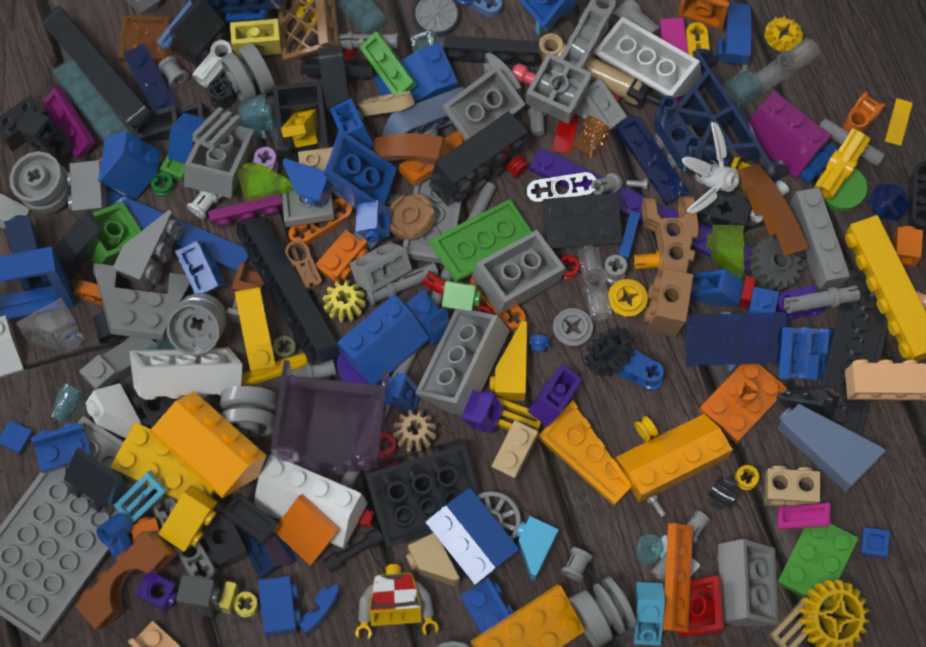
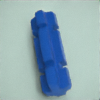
(818, 164)

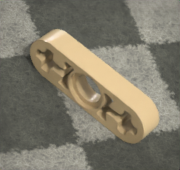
(386, 103)

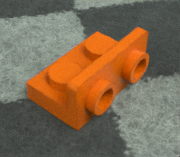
(336, 260)

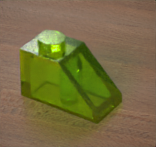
(262, 182)
(727, 248)

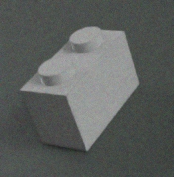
(86, 191)

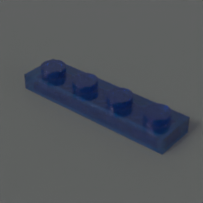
(651, 160)

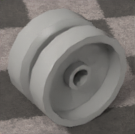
(247, 72)
(40, 182)
(250, 410)

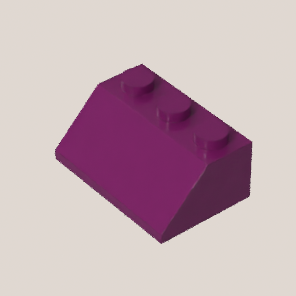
(788, 134)

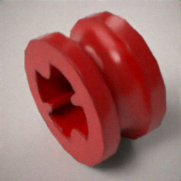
(517, 166)
(572, 261)
(389, 451)

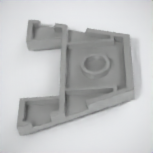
(136, 311)

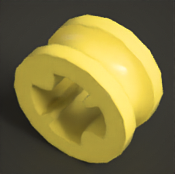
(244, 612)

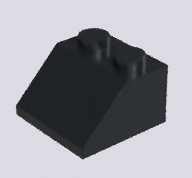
(197, 32)
(94, 482)

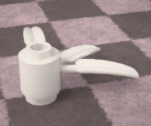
(714, 175)

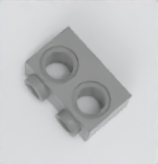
(380, 266)

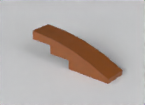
(777, 215)

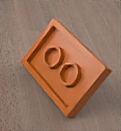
(742, 400)

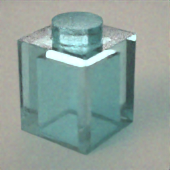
(744, 87)

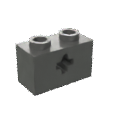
(198, 596)

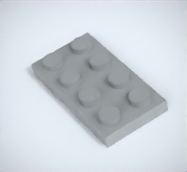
(445, 219)

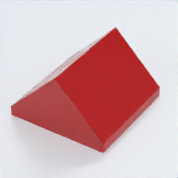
(705, 608)

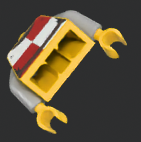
(394, 601)

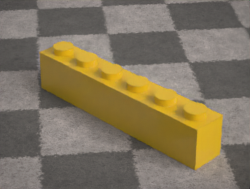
(890, 285)

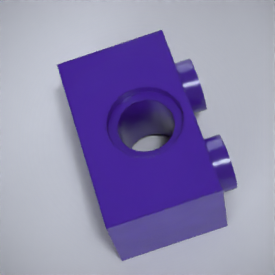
(554, 395)

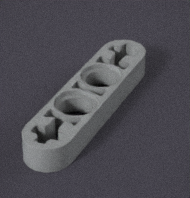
(205, 563)

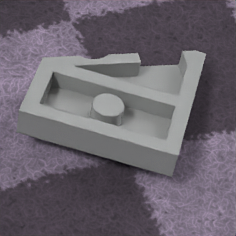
(601, 105)

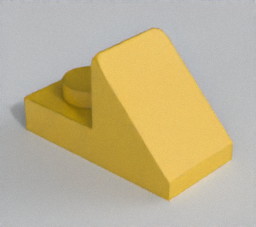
(302, 128)

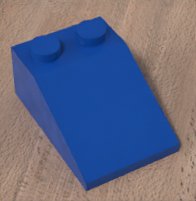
(429, 70)
(358, 172)

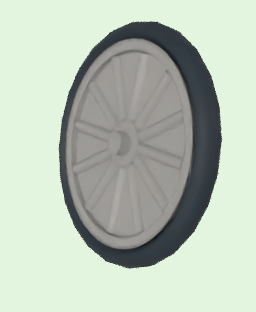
(437, 15)

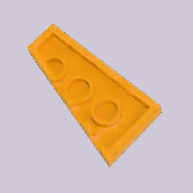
(580, 448)

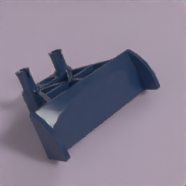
(672, 121)

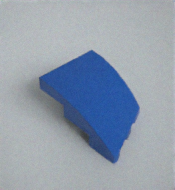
(804, 352)

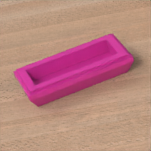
(804, 516)

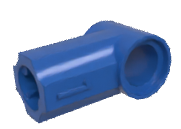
(115, 534)

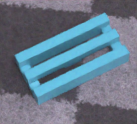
(155, 484)

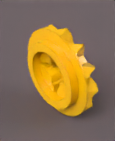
(786, 42)
(631, 288)

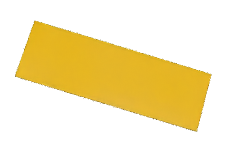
(898, 122)

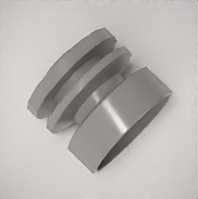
(193, 336)
(605, 610)

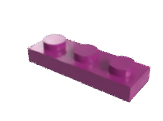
(68, 121)
(224, 216)

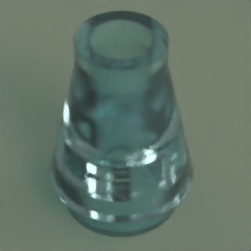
(65, 402)

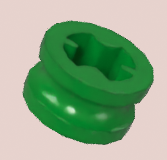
(156, 187)

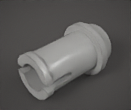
(611, 183)

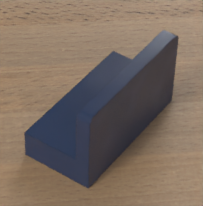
(270, 556)

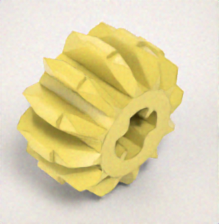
(337, 307)

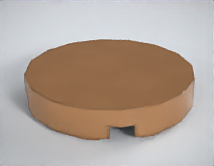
(411, 216)

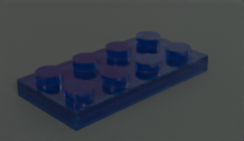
(734, 338)

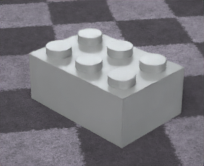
(217, 169)
(518, 272)

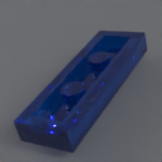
(149, 78)

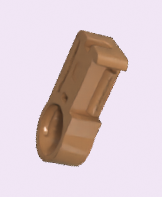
(306, 268)

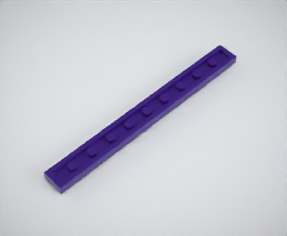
(551, 165)

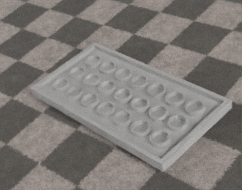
(53, 544)

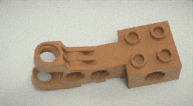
(672, 284)

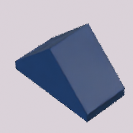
(181, 137)

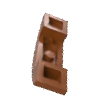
(409, 146)

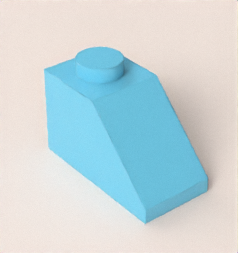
(535, 544)

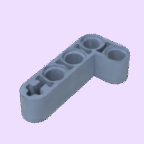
(421, 116)

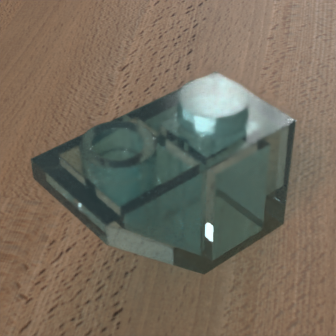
(256, 115)

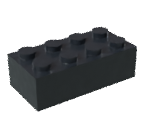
(477, 159)

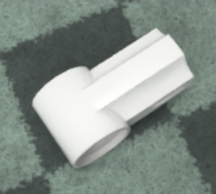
(211, 66)

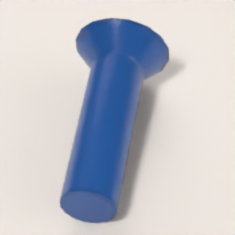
(720, 56)

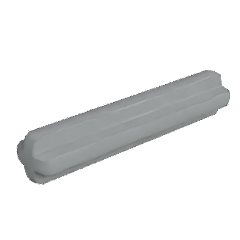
(839, 135)

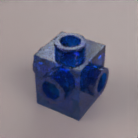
(888, 201)

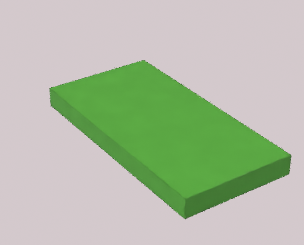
(479, 238)

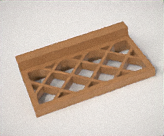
(325, 23)

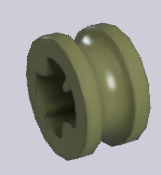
(284, 340)

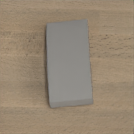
(492, 61)

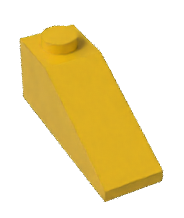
(255, 329)
(510, 371)

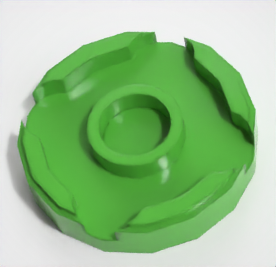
(849, 194)

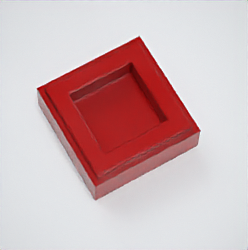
(747, 291)

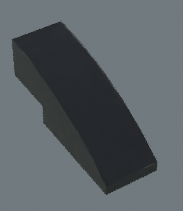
(159, 125)
(78, 244)

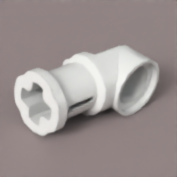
(203, 203)

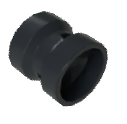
(224, 97)

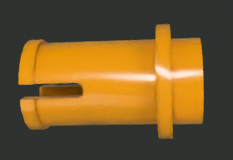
(646, 261)

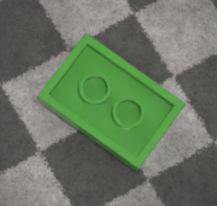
(816, 558)

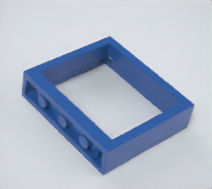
(29, 265)

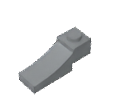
(113, 364)

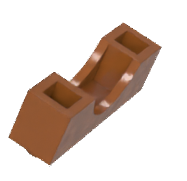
(103, 601)

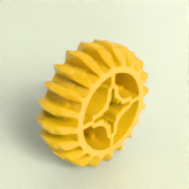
(836, 605)

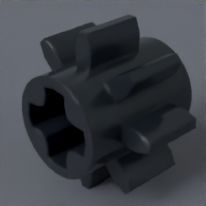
(723, 493)

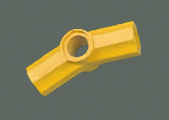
(842, 163)

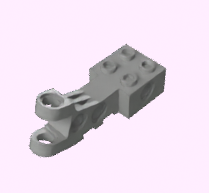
(562, 79)

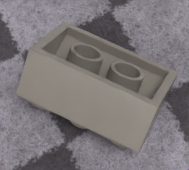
(748, 583)

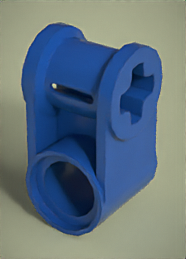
(640, 368)

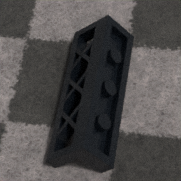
(508, 51)

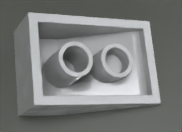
(482, 103)

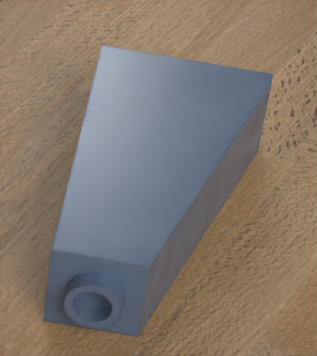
(831, 447)

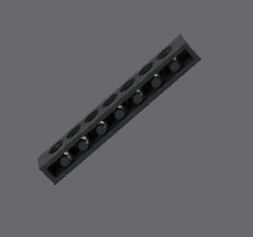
(232, 549)

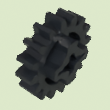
(610, 351)

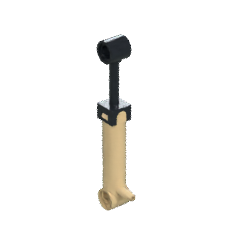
(617, 81)

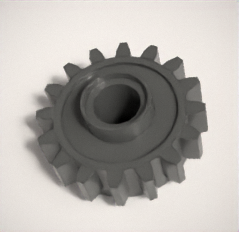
(771, 265)

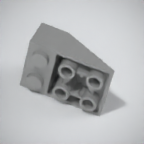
(147, 251)

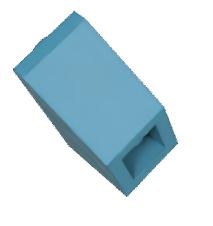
(648, 613)

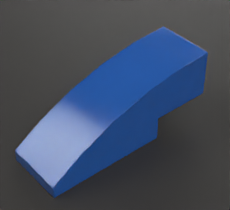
(737, 34)

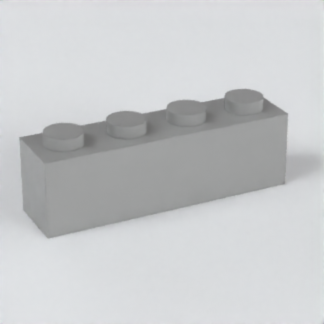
(824, 250)

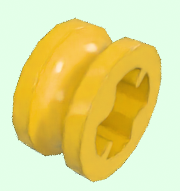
(646, 428)
(750, 470)

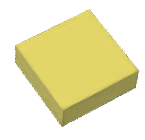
(229, 593)

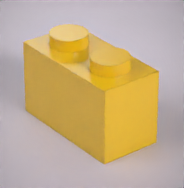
(188, 518)

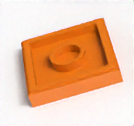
(306, 529)

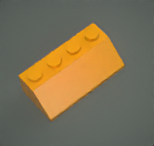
(209, 445)
(674, 457)

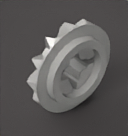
(572, 316)

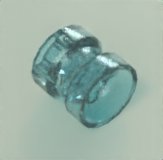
(646, 553)

